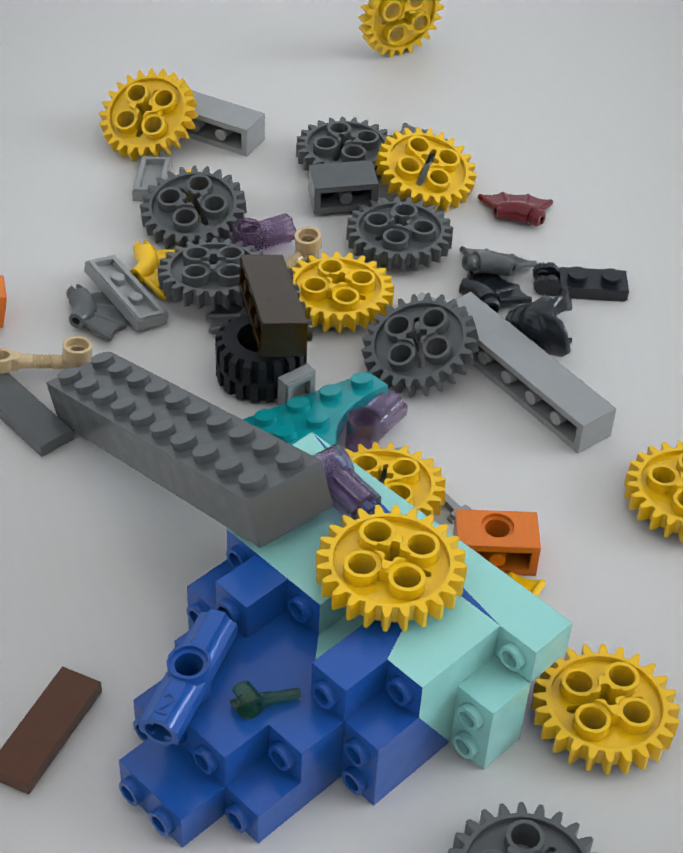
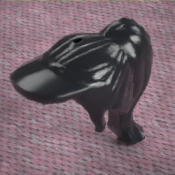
(541, 325)

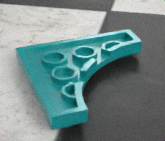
(319, 411)

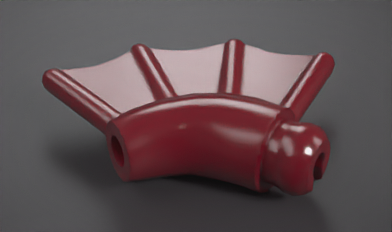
(517, 208)

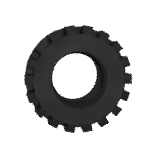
(242, 368)

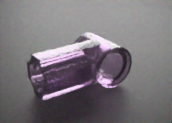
(264, 233)
(375, 420)
(345, 486)

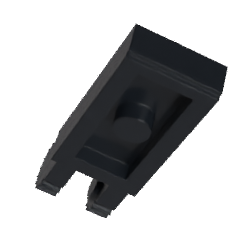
(581, 282)

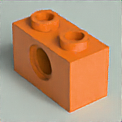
(502, 537)

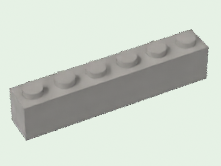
(538, 380)

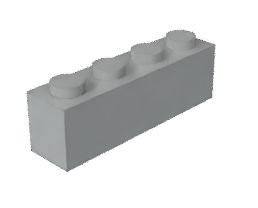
(227, 125)

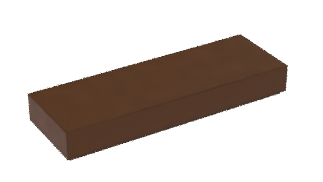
(46, 728)

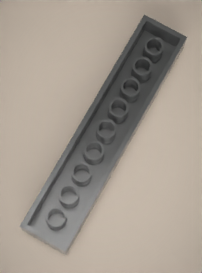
(192, 447)

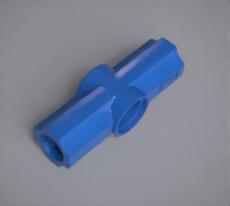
(188, 678)

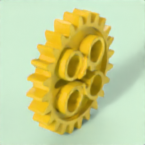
(398, 24)
(145, 107)
(404, 158)
(342, 290)
(406, 475)
(656, 488)
(390, 567)
(605, 709)

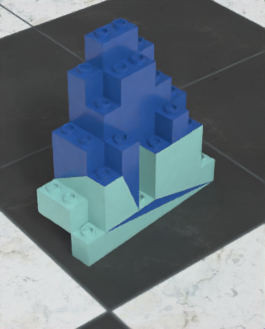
(368, 698)

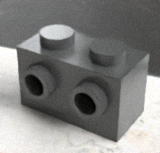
(342, 186)

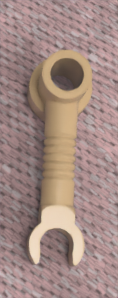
(307, 242)
(75, 353)

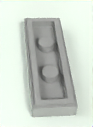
(126, 292)

